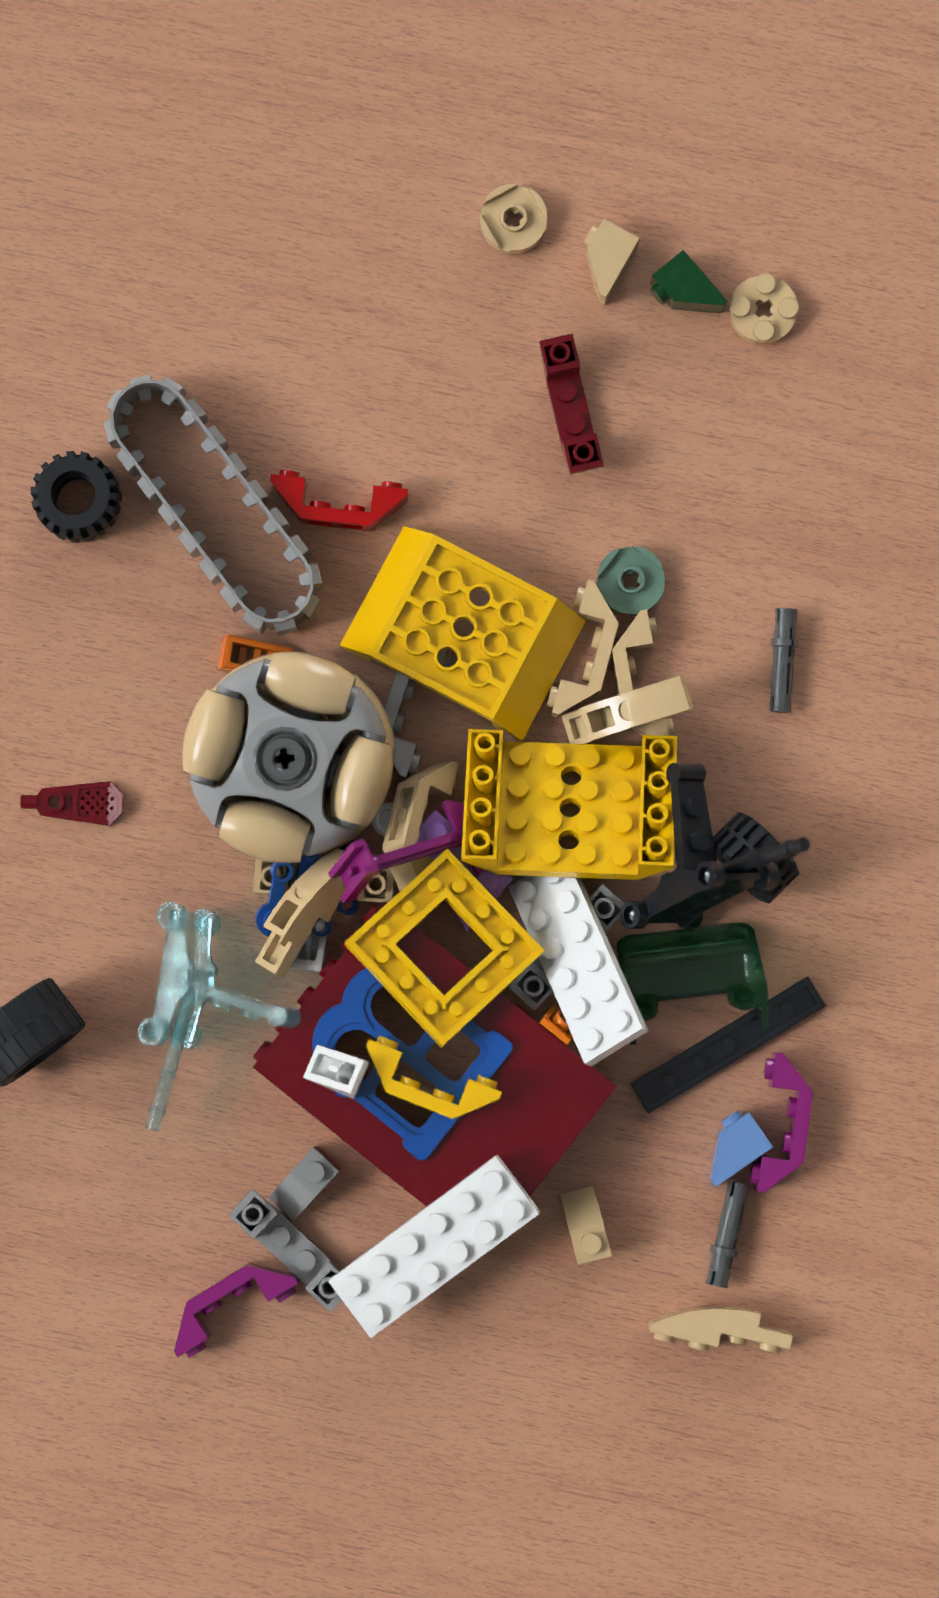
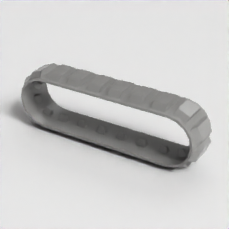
(143, 389)

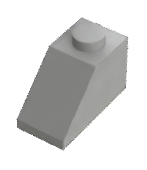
(304, 1183)

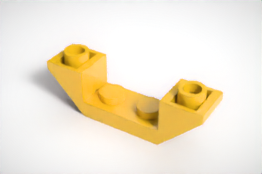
(386, 1062)

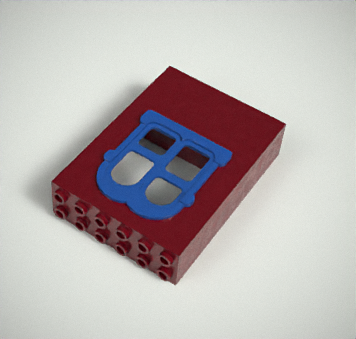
(542, 1082)

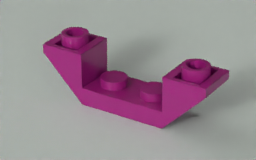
(770, 1169)
(192, 1329)

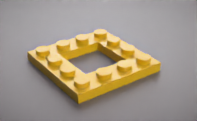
(438, 1013)

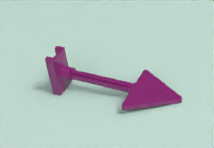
(359, 866)

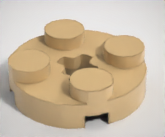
(520, 201)
(765, 290)

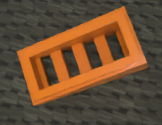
(243, 643)

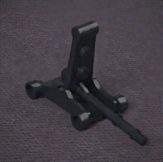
(699, 879)

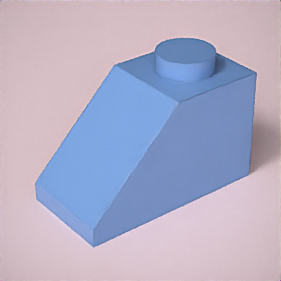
(736, 1146)

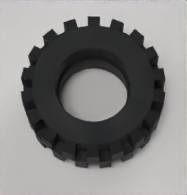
(60, 473)
(745, 836)

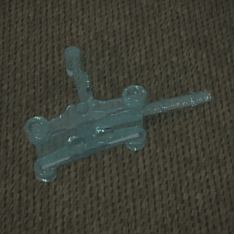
(184, 989)

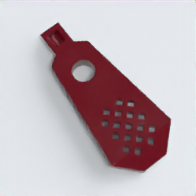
(72, 802)

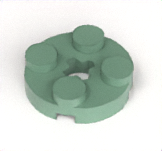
(627, 561)

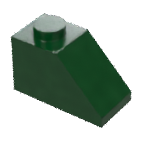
(686, 287)

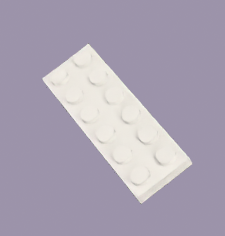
(579, 964)
(434, 1246)

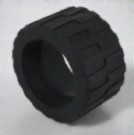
(35, 1028)

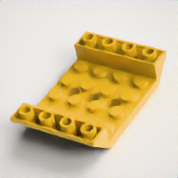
(500, 666)
(517, 798)

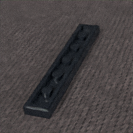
(726, 1045)

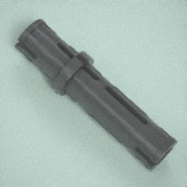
(783, 658)
(727, 1234)

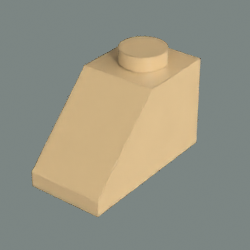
(608, 256)
(585, 1225)

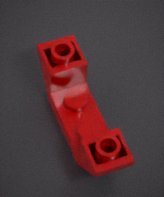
(385, 501)

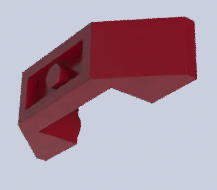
(570, 404)

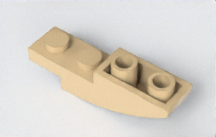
(628, 711)
(293, 918)
(706, 1324)

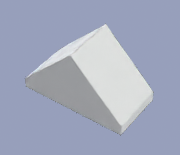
(313, 952)
(336, 1071)

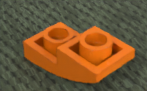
(556, 1024)

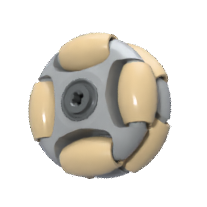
(230, 787)

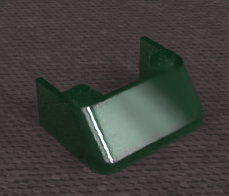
(695, 965)

